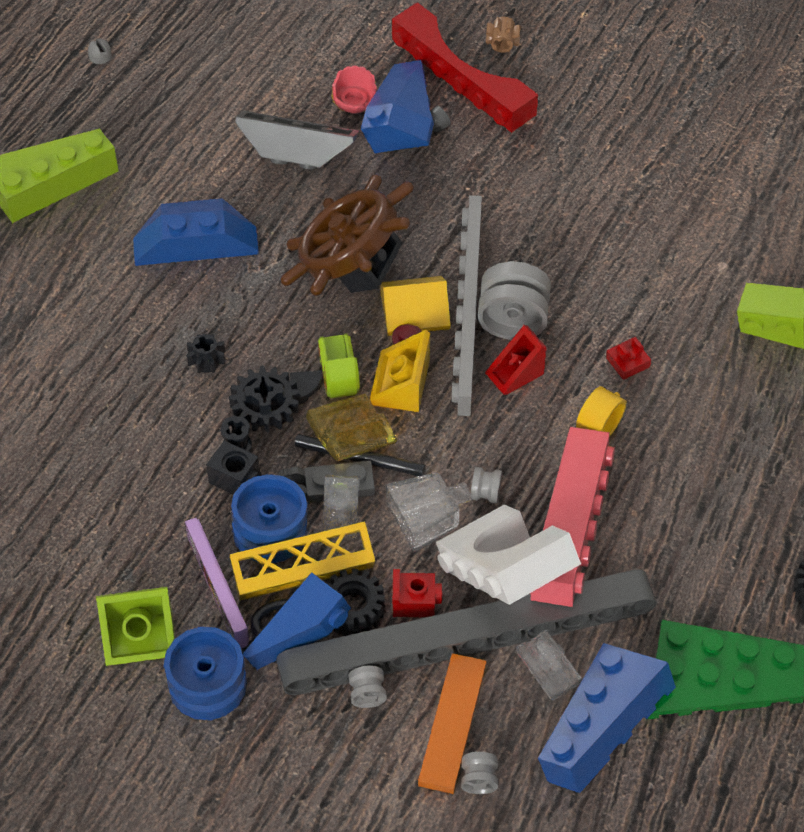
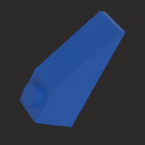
(301, 621)

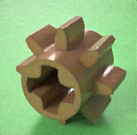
(503, 34)

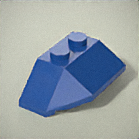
(194, 233)

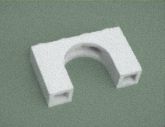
(503, 558)

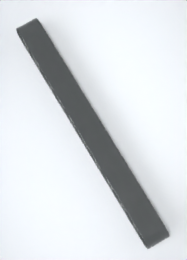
(462, 633)

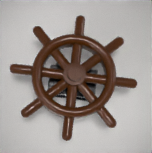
(351, 239)

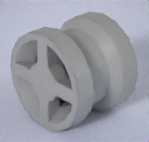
(486, 485)
(367, 686)
(479, 773)

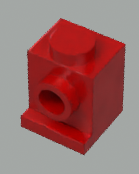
(415, 594)

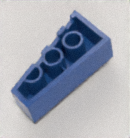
(602, 713)

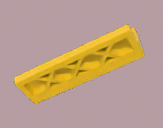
(296, 575)

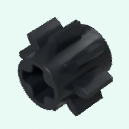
(206, 353)

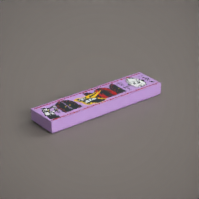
(217, 582)

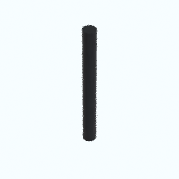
(376, 459)

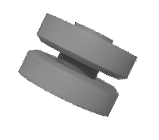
(514, 297)

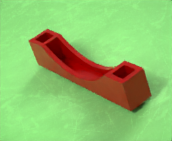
(502, 98)

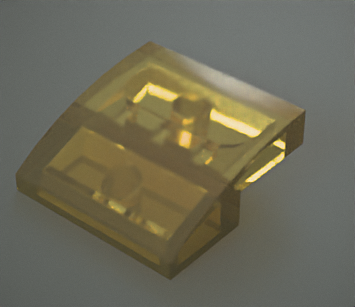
(350, 427)

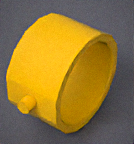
(601, 411)

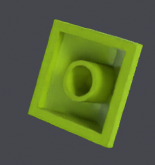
(135, 625)

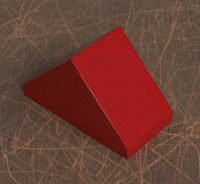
(518, 362)

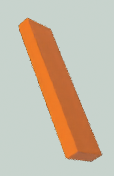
(452, 724)

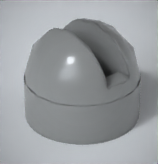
(94, 51)

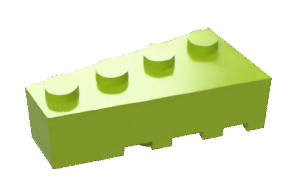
(53, 171)
(773, 313)

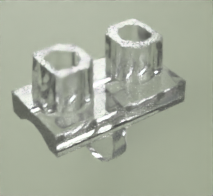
(340, 502)
(549, 665)

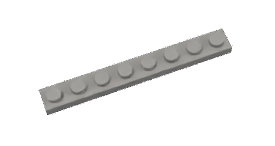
(467, 312)

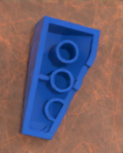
(399, 110)

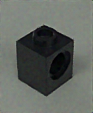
(228, 459)

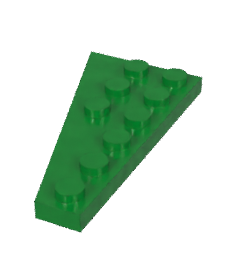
(727, 670)

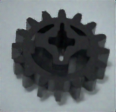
(280, 393)

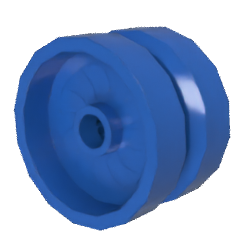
(268, 512)
(205, 673)

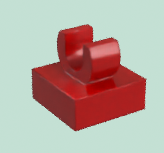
(628, 358)

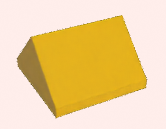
(416, 302)
(402, 374)

